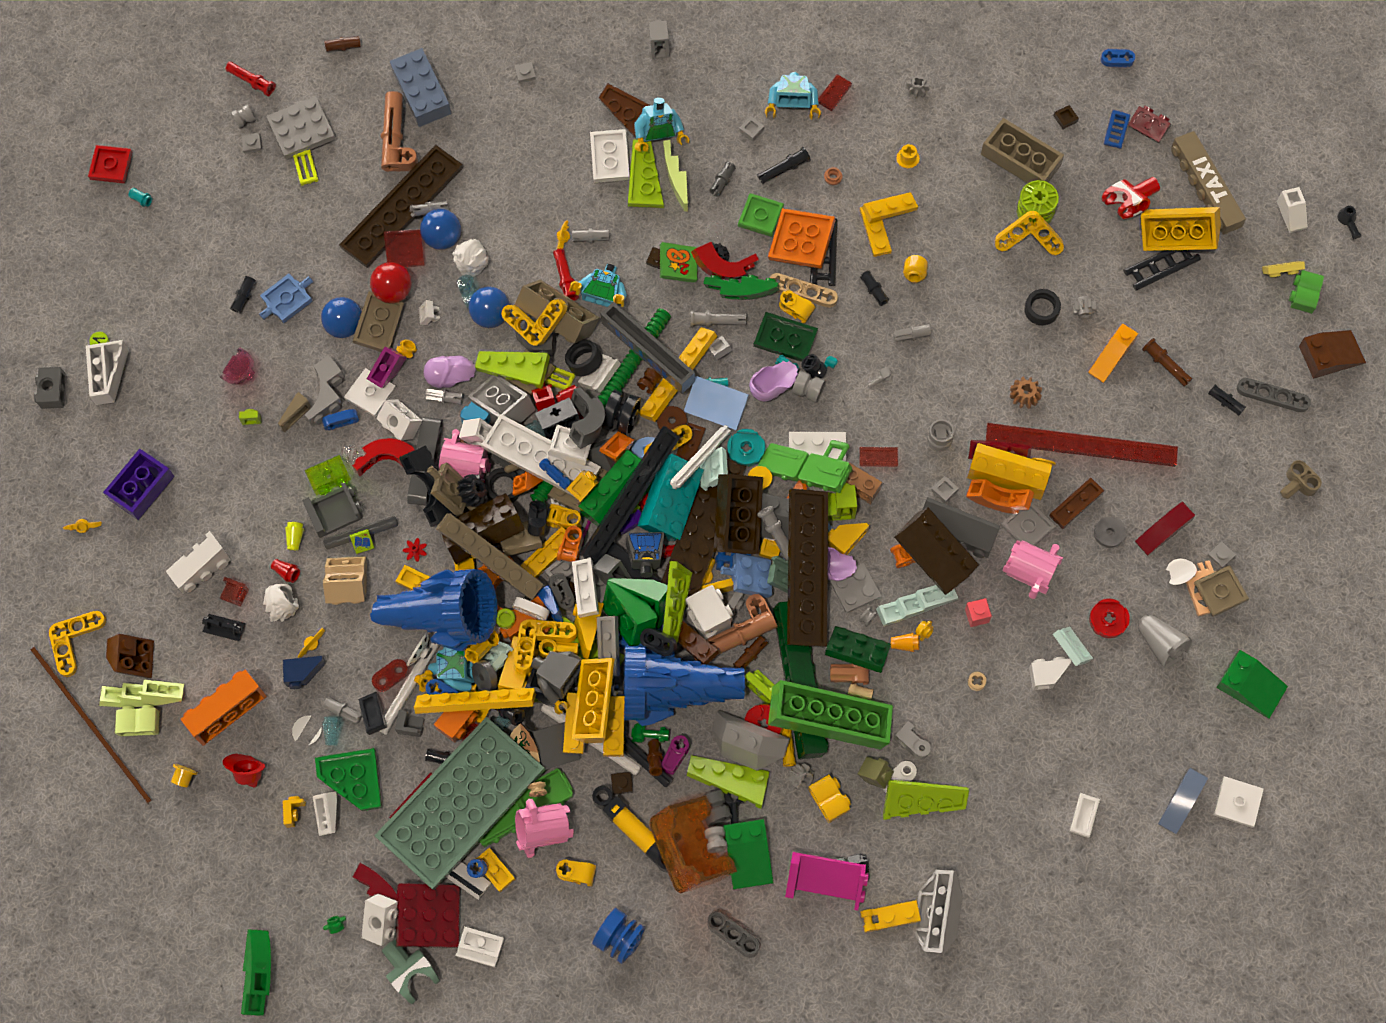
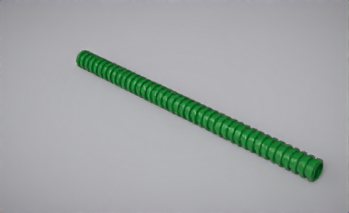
(617, 382)

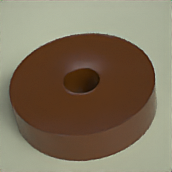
(672, 412)

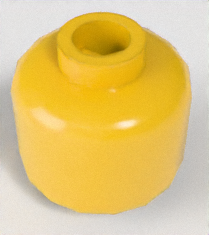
(915, 268)

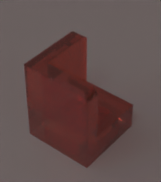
(234, 592)

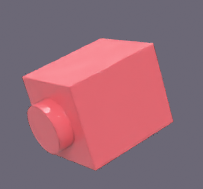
(978, 612)

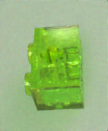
(318, 475)

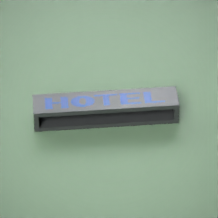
(647, 347)

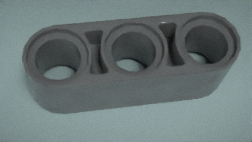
(728, 925)

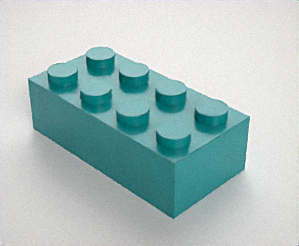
(666, 507)

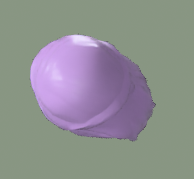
(447, 371)
(773, 380)
(840, 565)

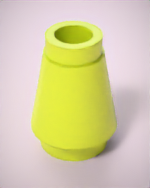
(294, 534)

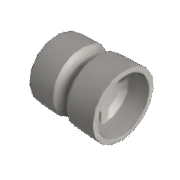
(807, 386)
(940, 435)

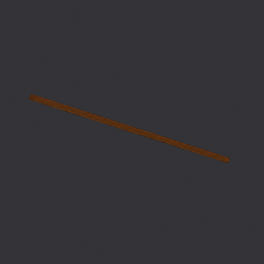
(91, 725)

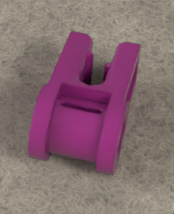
(674, 757)

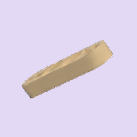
(806, 286)

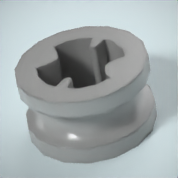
(868, 616)

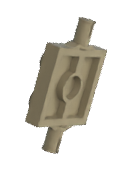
(445, 488)

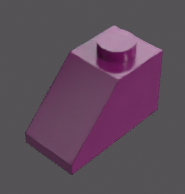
(386, 367)

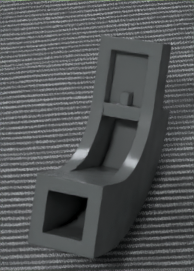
(588, 429)

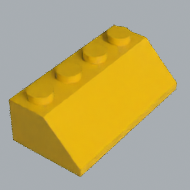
(1180, 228)
(1009, 470)
(593, 700)

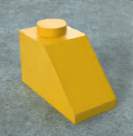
(846, 536)

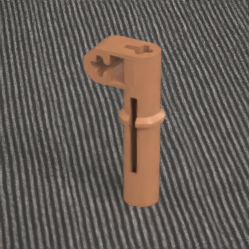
(392, 152)
(748, 629)

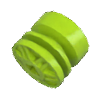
(1038, 197)

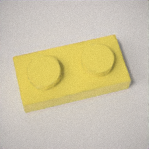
(1290, 268)

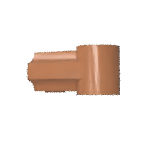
(849, 673)

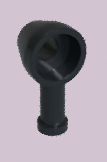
(1349, 220)

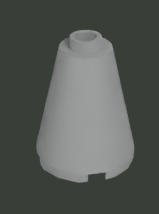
(1164, 640)

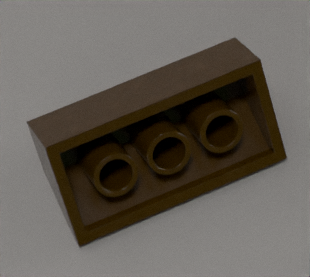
(736, 514)
(936, 550)

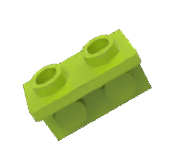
(759, 685)

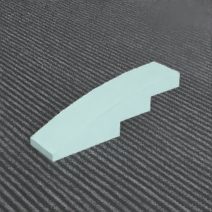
(914, 604)

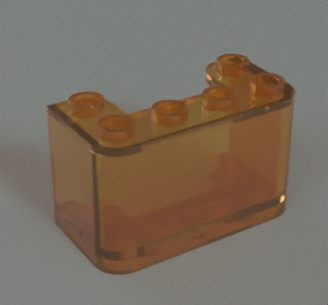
(683, 845)

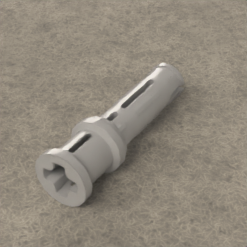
(708, 318)
(773, 526)

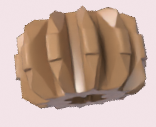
(1017, 392)

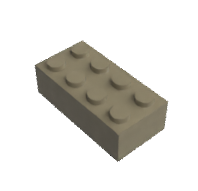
(1021, 153)
(576, 323)

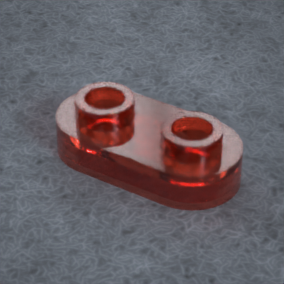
(389, 674)

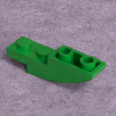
(749, 288)
(258, 972)

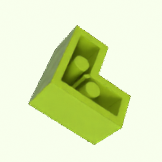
(842, 505)

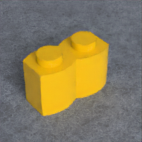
(829, 798)

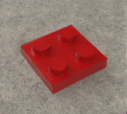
(110, 164)

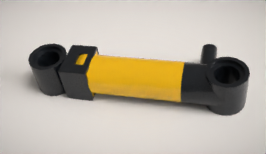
(629, 824)

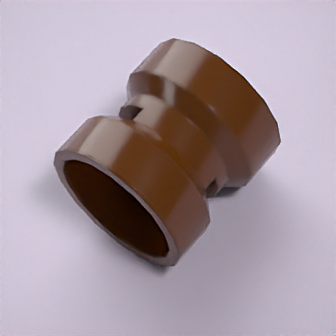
(649, 380)

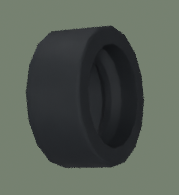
(1038, 319)
(588, 366)
(492, 476)

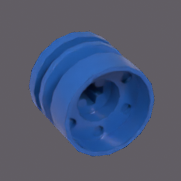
(618, 935)

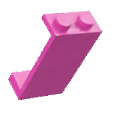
(827, 877)

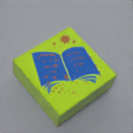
(362, 541)

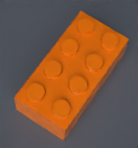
(223, 707)

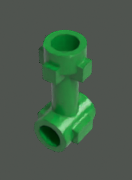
(639, 733)

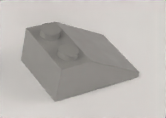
(503, 398)

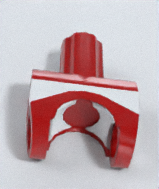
(1131, 197)

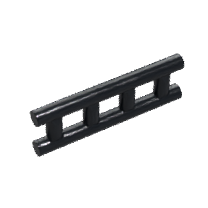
(831, 260)
(1157, 274)

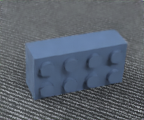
(420, 87)

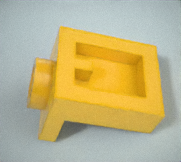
(582, 484)
(290, 814)

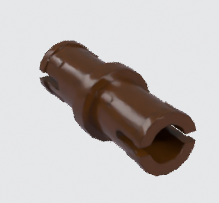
(342, 43)
(751, 653)
(654, 757)

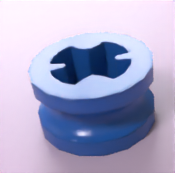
(481, 863)

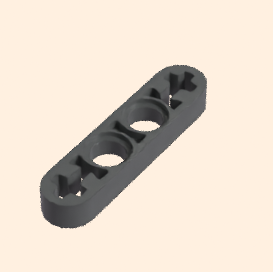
(1273, 391)

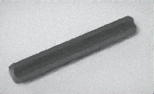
(373, 528)

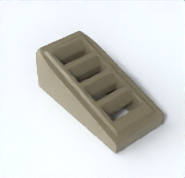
(294, 412)

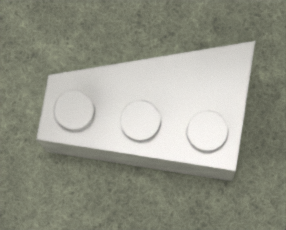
(105, 370)
(198, 564)

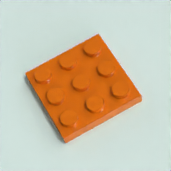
(801, 238)

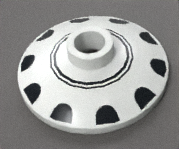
(420, 651)

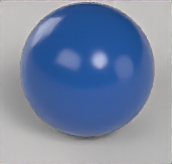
(440, 229)
(486, 307)
(341, 317)

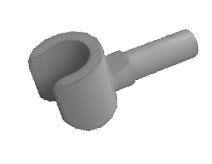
(885, 375)

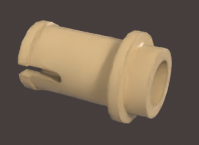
(860, 692)

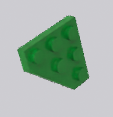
(352, 776)

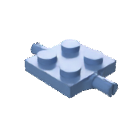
(286, 298)
(749, 575)

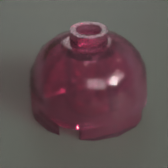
(239, 368)

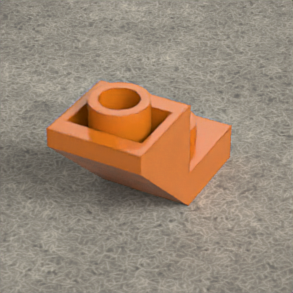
(524, 483)

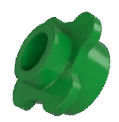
(335, 924)

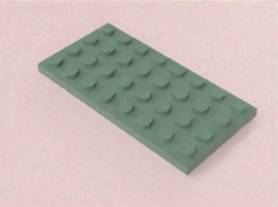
(459, 803)

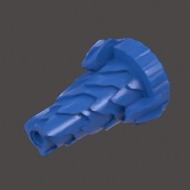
(453, 605)
(662, 683)

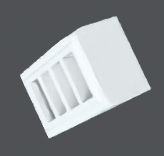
(325, 811)

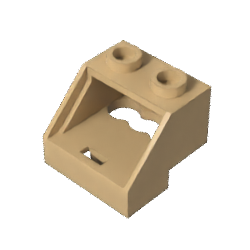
(349, 589)

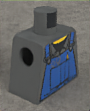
(644, 551)

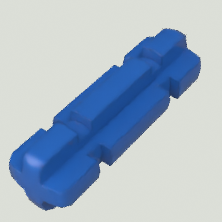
(554, 473)

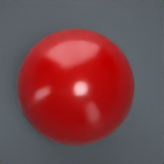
(390, 282)

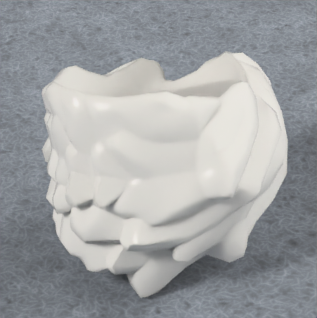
(470, 257)
(280, 602)

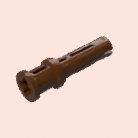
(1160, 356)

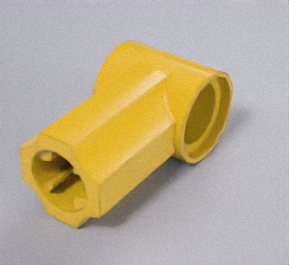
(557, 647)
(475, 652)

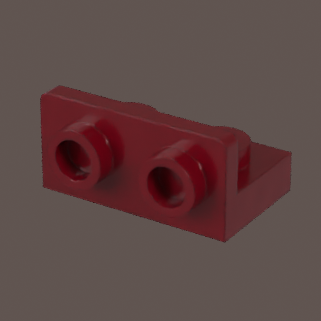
(1149, 123)

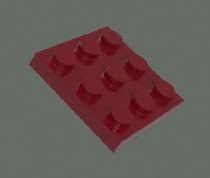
(427, 916)

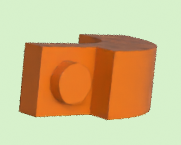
(999, 498)

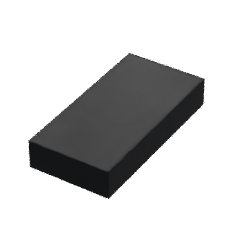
(372, 713)

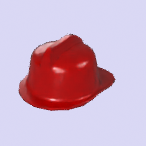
(244, 769)

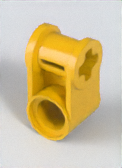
(797, 306)
(561, 516)
(579, 872)

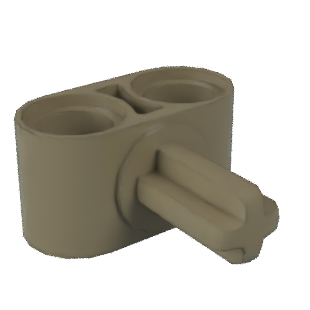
(1300, 481)

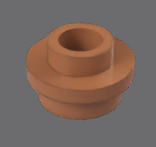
(833, 171)

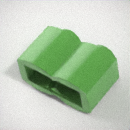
(1306, 291)

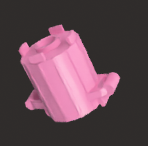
(464, 457)
(1032, 566)
(541, 826)

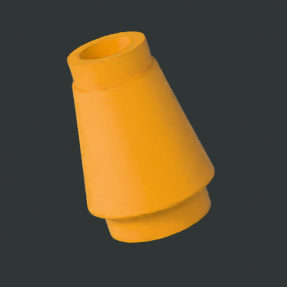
(905, 642)

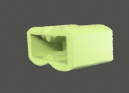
(137, 721)

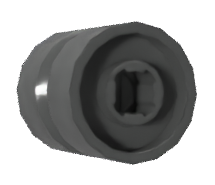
(719, 812)

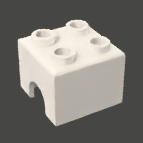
(709, 612)

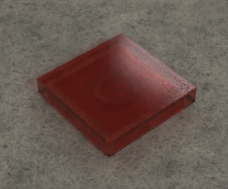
(404, 247)

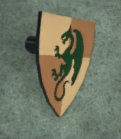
(525, 740)

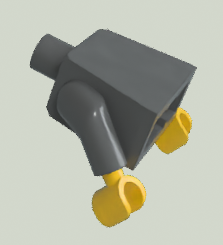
(557, 675)

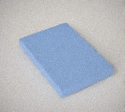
(716, 403)

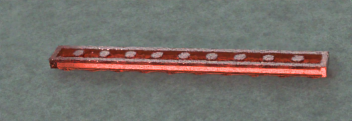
(1084, 444)

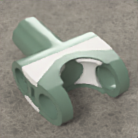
(406, 968)

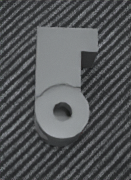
(911, 742)

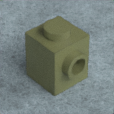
(876, 772)

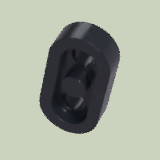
(660, 642)

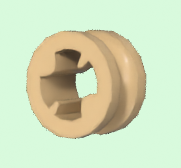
(977, 687)
(537, 789)

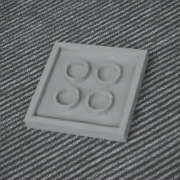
(300, 127)

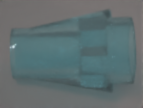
(331, 729)

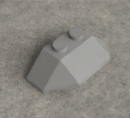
(747, 742)
(939, 912)

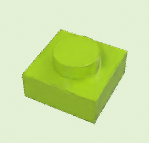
(249, 417)

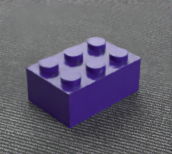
(138, 484)

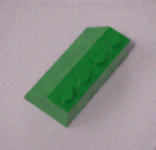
(606, 491)

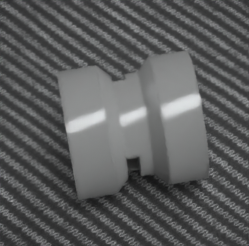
(243, 116)
(715, 839)

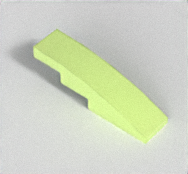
(677, 179)
(136, 695)

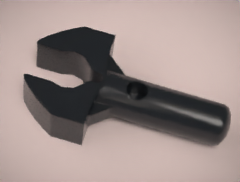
(733, 807)

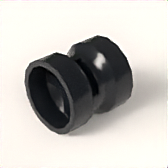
(813, 366)

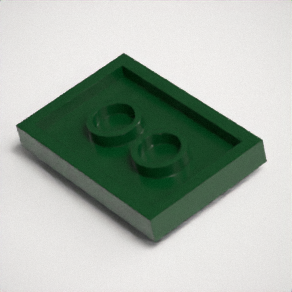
(785, 337)
(857, 649)

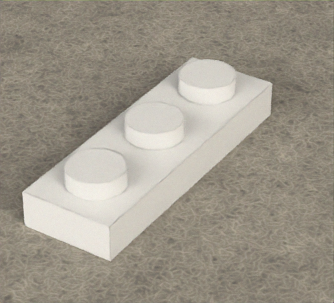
(585, 587)

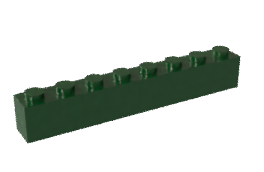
(799, 670)

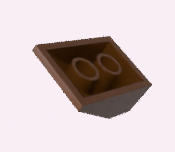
(1331, 352)

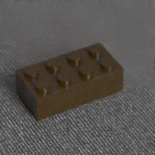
(492, 521)

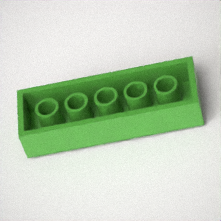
(830, 715)

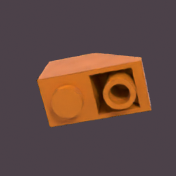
(455, 723)

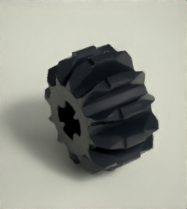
(472, 490)

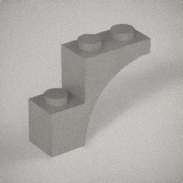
(328, 400)

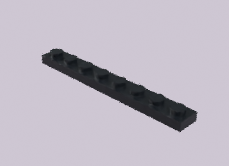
(630, 495)

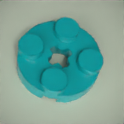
(754, 441)

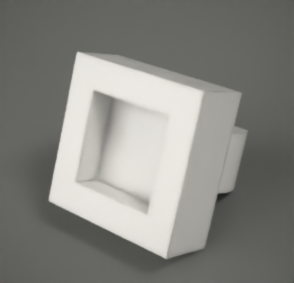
(426, 313)

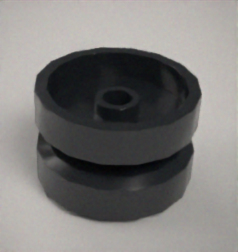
(621, 412)

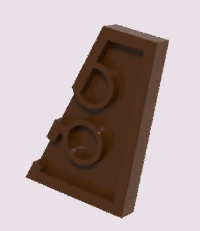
(622, 106)

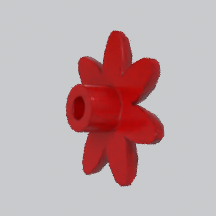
(418, 549)

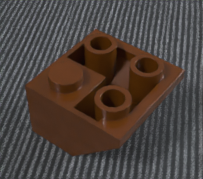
(130, 655)

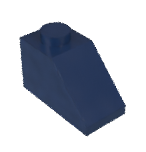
(301, 670)

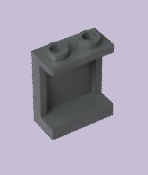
(333, 510)

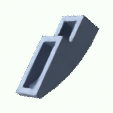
(1183, 800)

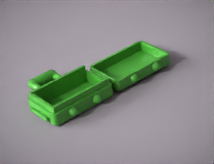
(809, 469)
(558, 792)

